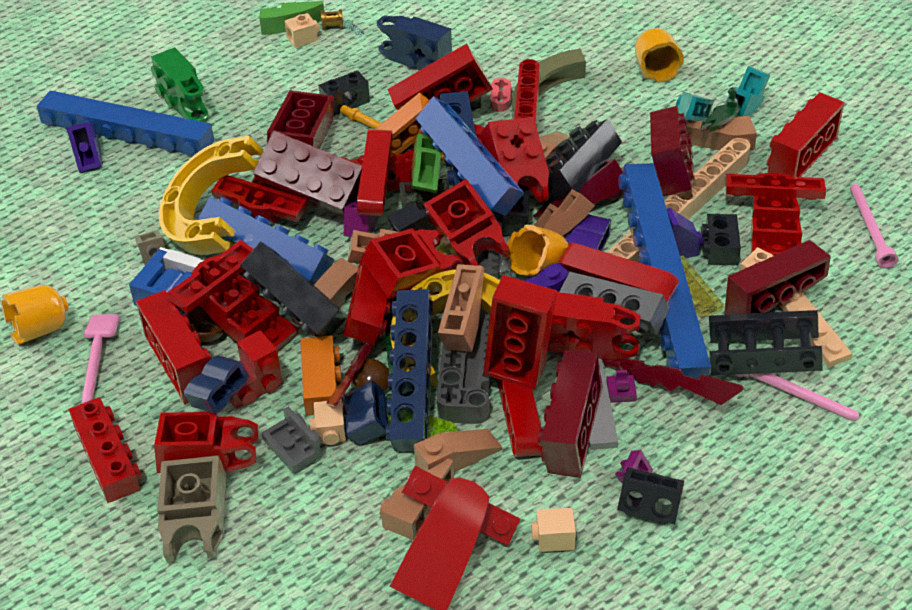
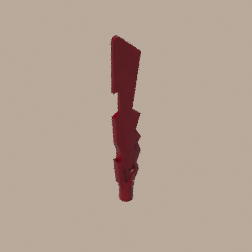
(356, 364)
(671, 378)

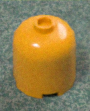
(658, 55)
(535, 249)
(34, 312)

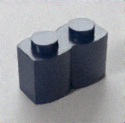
(216, 384)
(365, 413)

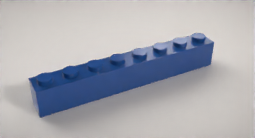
(126, 123)

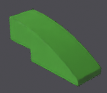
(273, 19)
(425, 164)

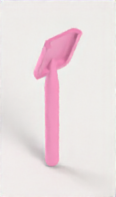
(97, 327)

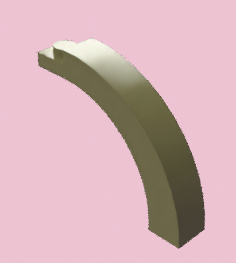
(557, 70)

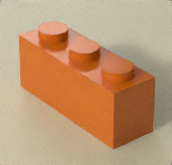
(404, 123)
(319, 370)

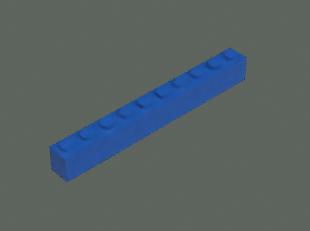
(657, 248)

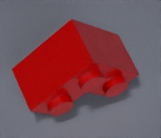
(262, 366)

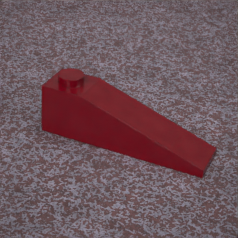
(599, 187)

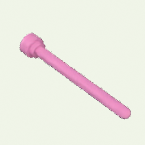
(884, 255)
(806, 394)

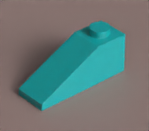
(694, 106)

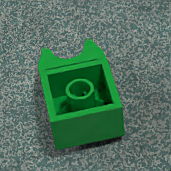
(179, 84)

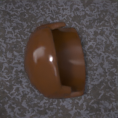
(204, 325)
(371, 371)

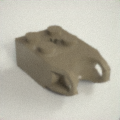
(191, 504)

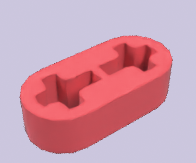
(497, 94)

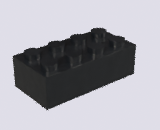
(579, 158)
(296, 292)

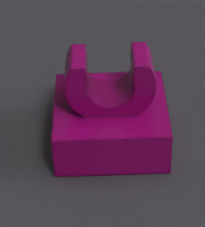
(621, 387)
(635, 460)

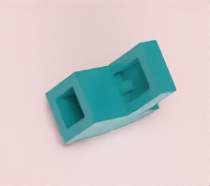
(751, 90)

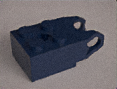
(414, 41)

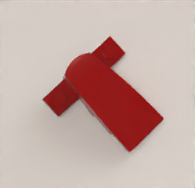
(260, 199)
(775, 206)
(232, 299)
(447, 536)

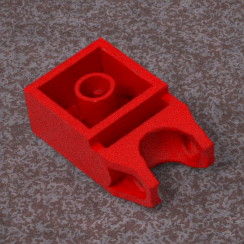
(520, 152)
(466, 223)
(406, 259)
(592, 326)
(203, 435)

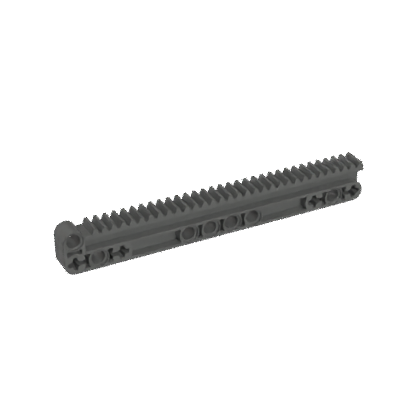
(465, 383)

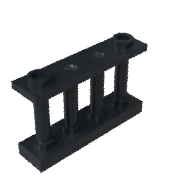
(761, 327)

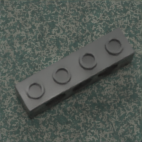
(649, 305)

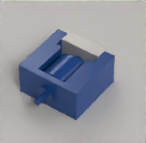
(162, 273)

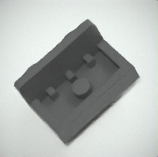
(293, 441)

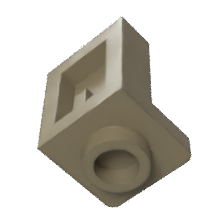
(149, 244)

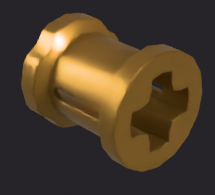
(332, 18)

